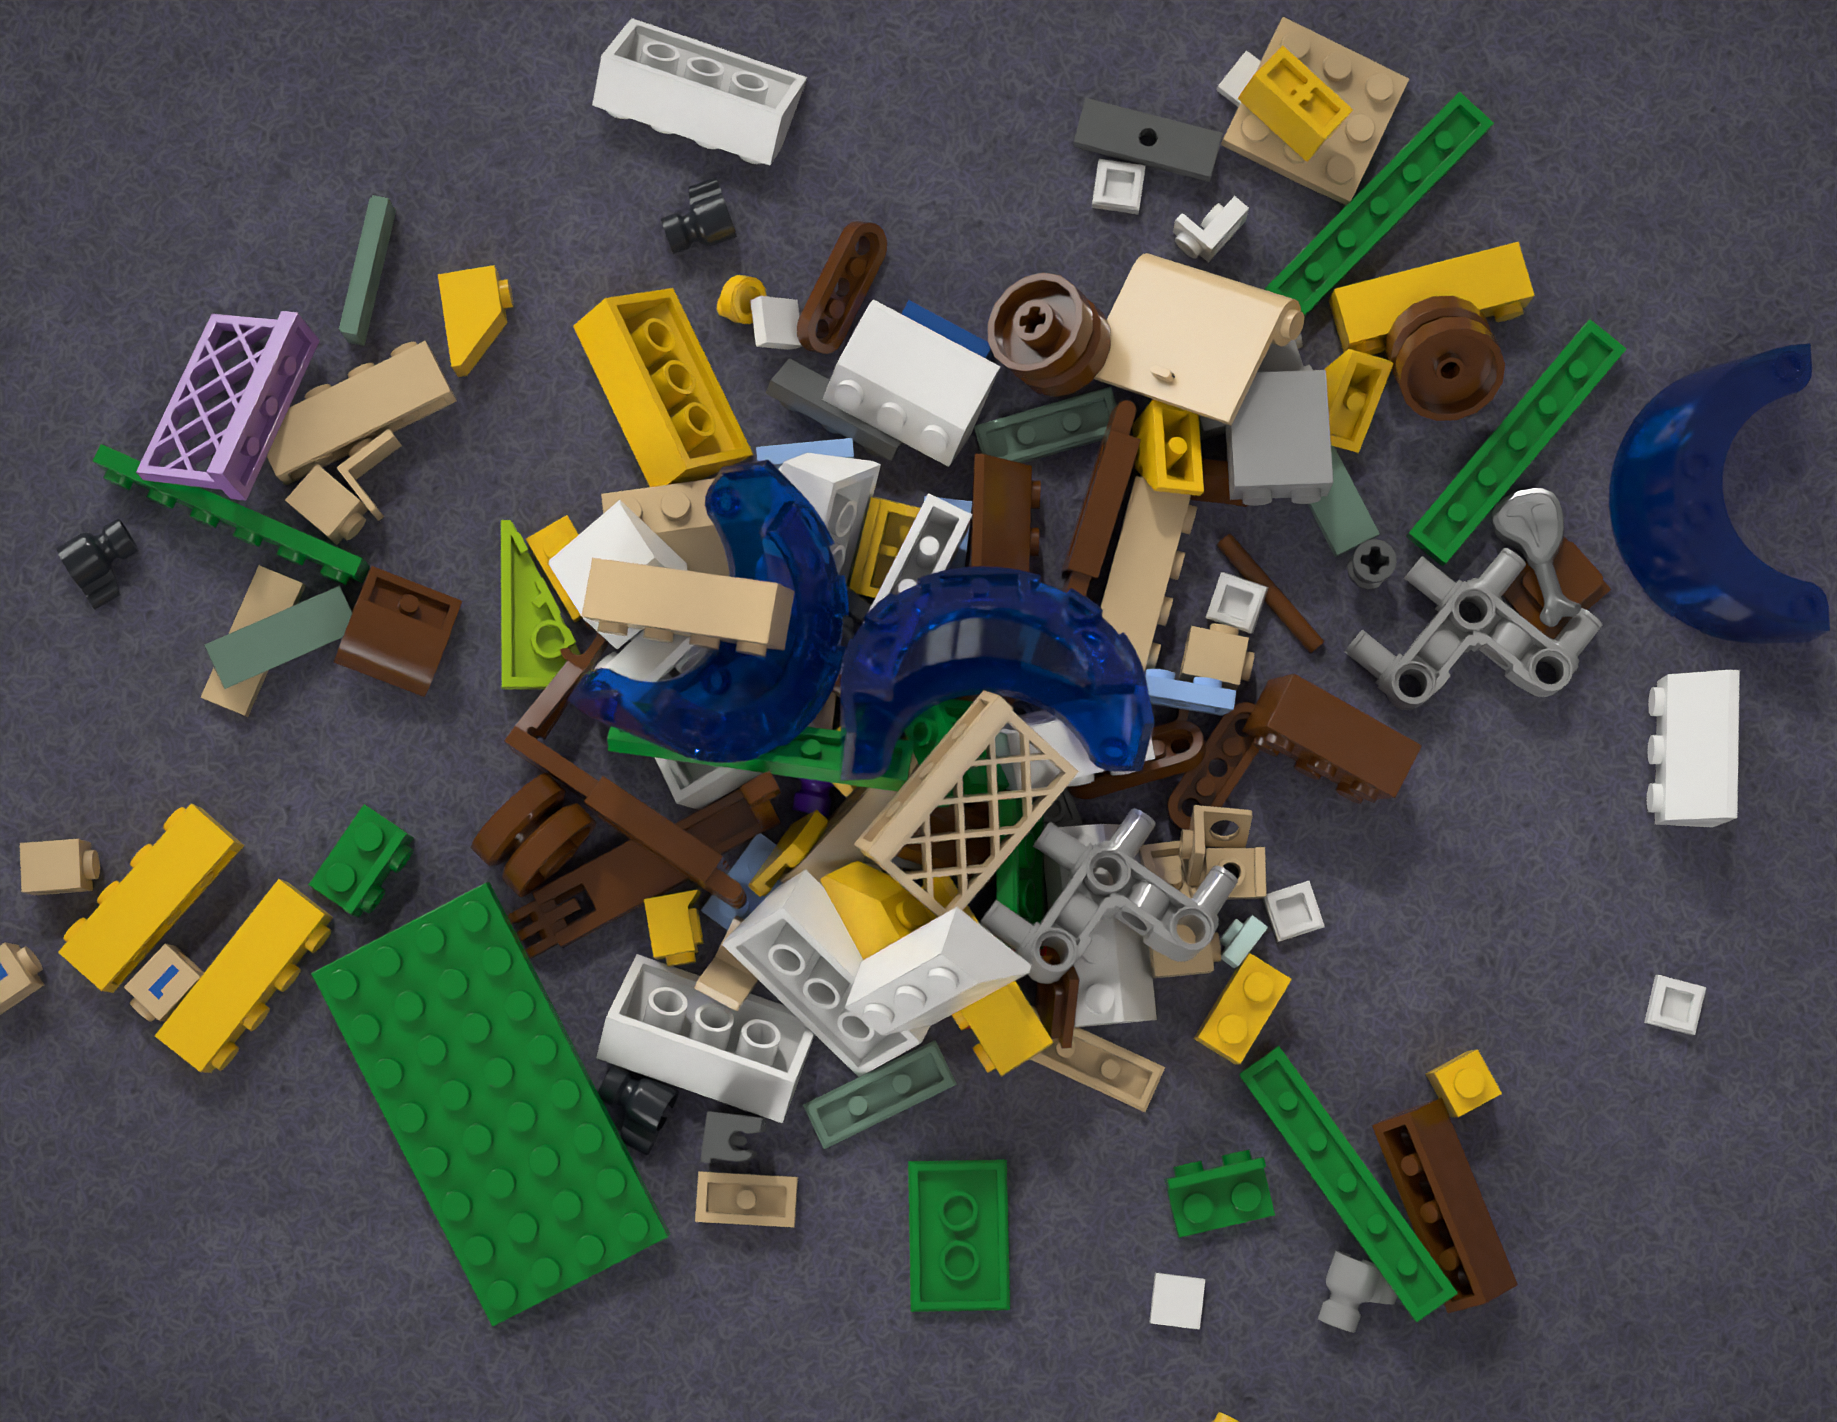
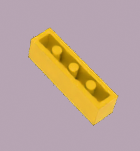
(1490, 279)
(149, 898)
(244, 978)

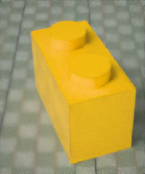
(1242, 1009)

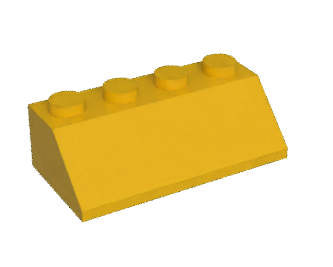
(661, 387)
(1002, 1020)

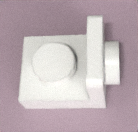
(1218, 227)

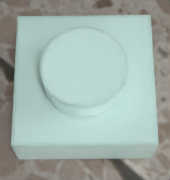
(1240, 940)

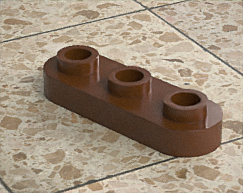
(854, 274)
(1166, 742)
(1205, 788)

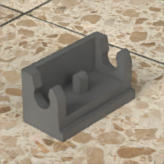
(722, 1137)

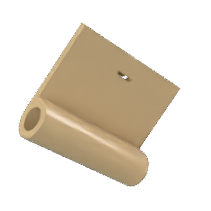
(1195, 329)

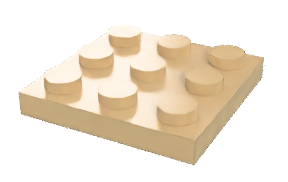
(1343, 158)

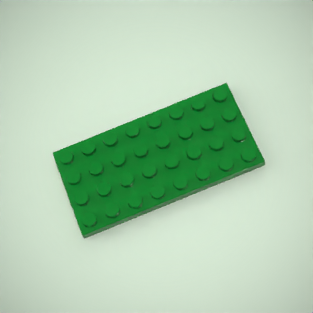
(491, 1104)

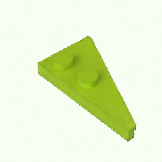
(529, 619)

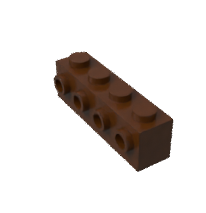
(1445, 1203)

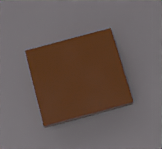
(1578, 581)
(1058, 1002)

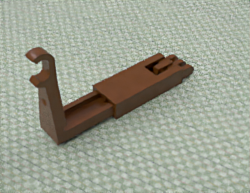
(1103, 504)
(606, 798)
(630, 873)

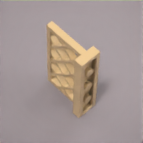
(940, 774)

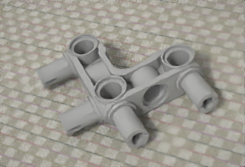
(1499, 635)
(1135, 898)

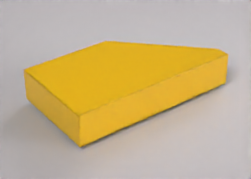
(789, 851)

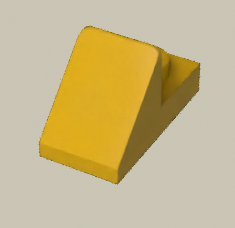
(1353, 394)

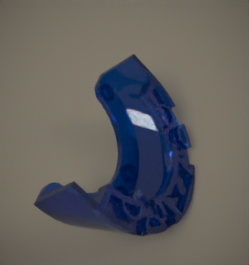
(1673, 510)
(995, 635)
(733, 701)

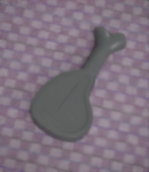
(1535, 526)

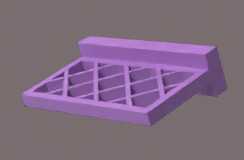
(256, 409)

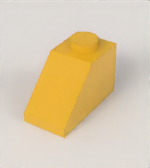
(473, 313)
(1169, 449)
(873, 906)

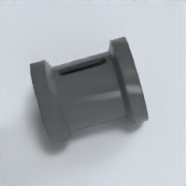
(1383, 555)

